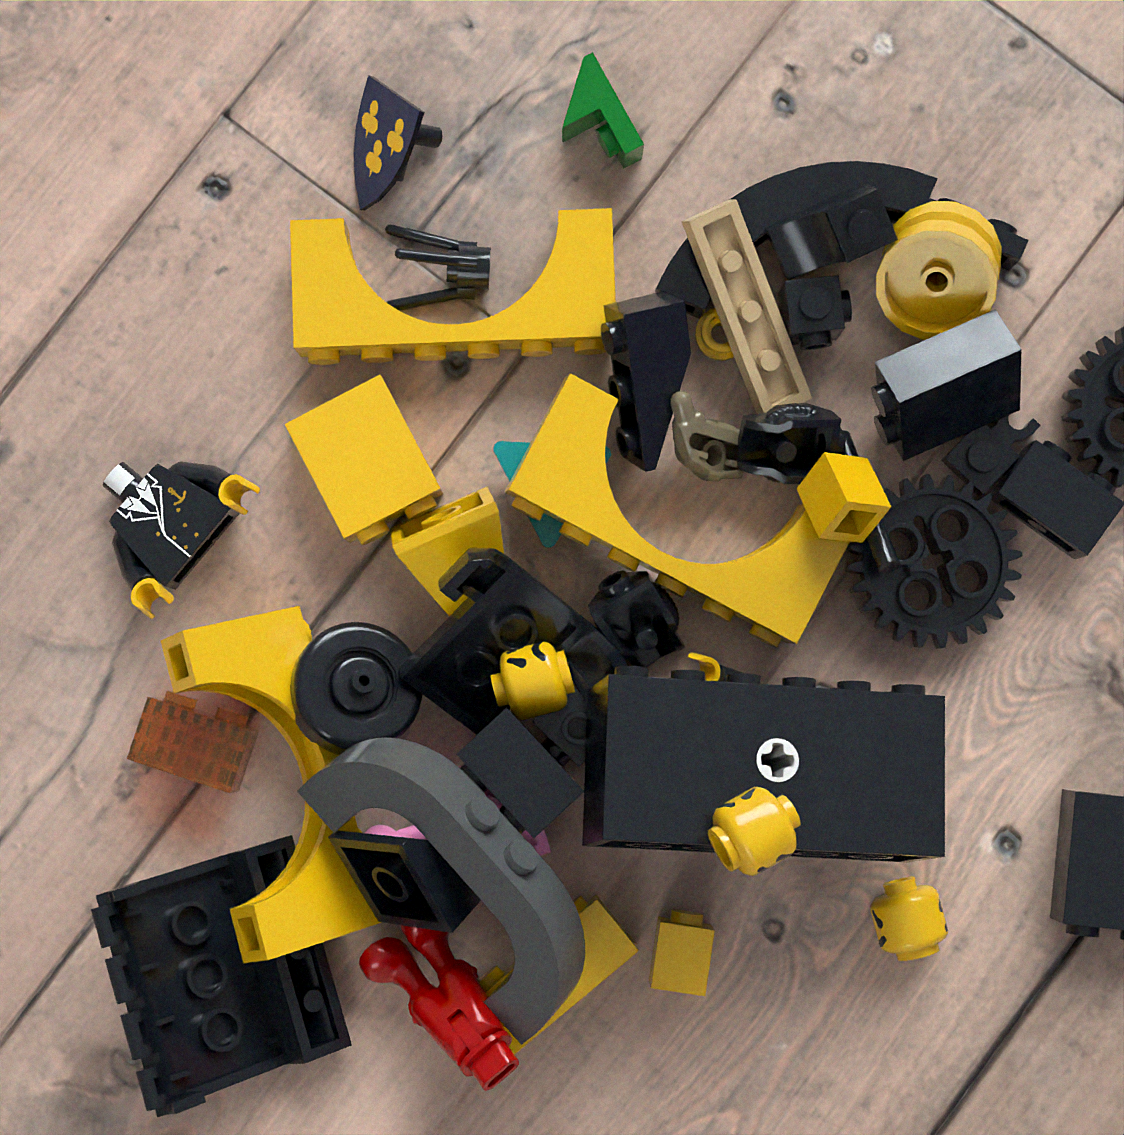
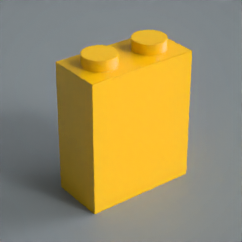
(365, 461)

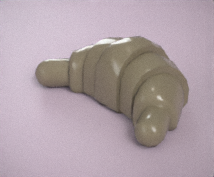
(703, 444)

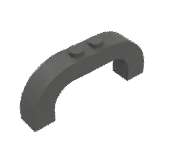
(483, 852)

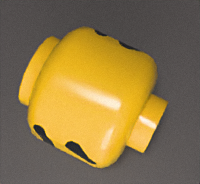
(533, 680)
(754, 831)
(909, 919)

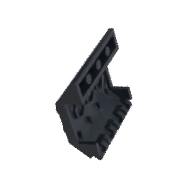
(191, 1000)

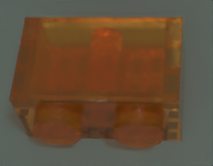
(193, 742)

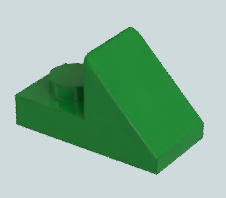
(597, 103)

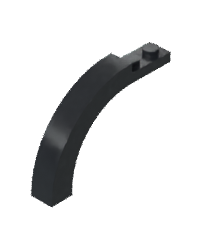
(808, 185)

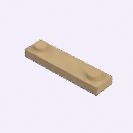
(746, 306)

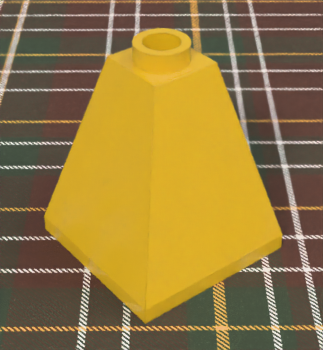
(443, 535)

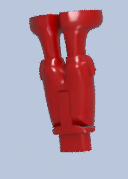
(451, 1012)

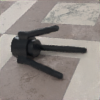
(465, 266)

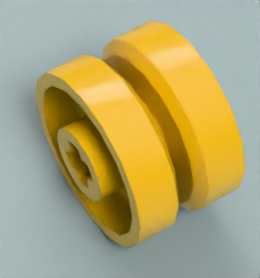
(938, 269)

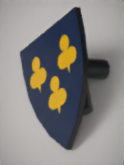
(385, 139)

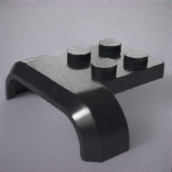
(501, 614)

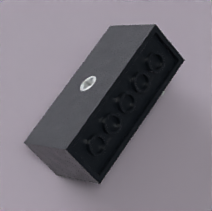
(847, 758)

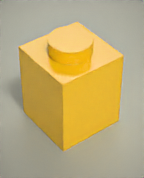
(843, 497)
(681, 953)

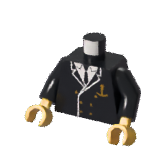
(169, 523)

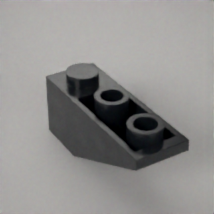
(649, 363)

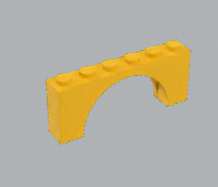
(344, 316)
(568, 481)
(254, 664)

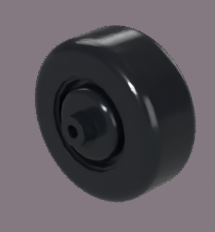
(352, 687)

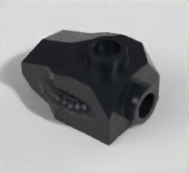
(788, 441)
(636, 617)

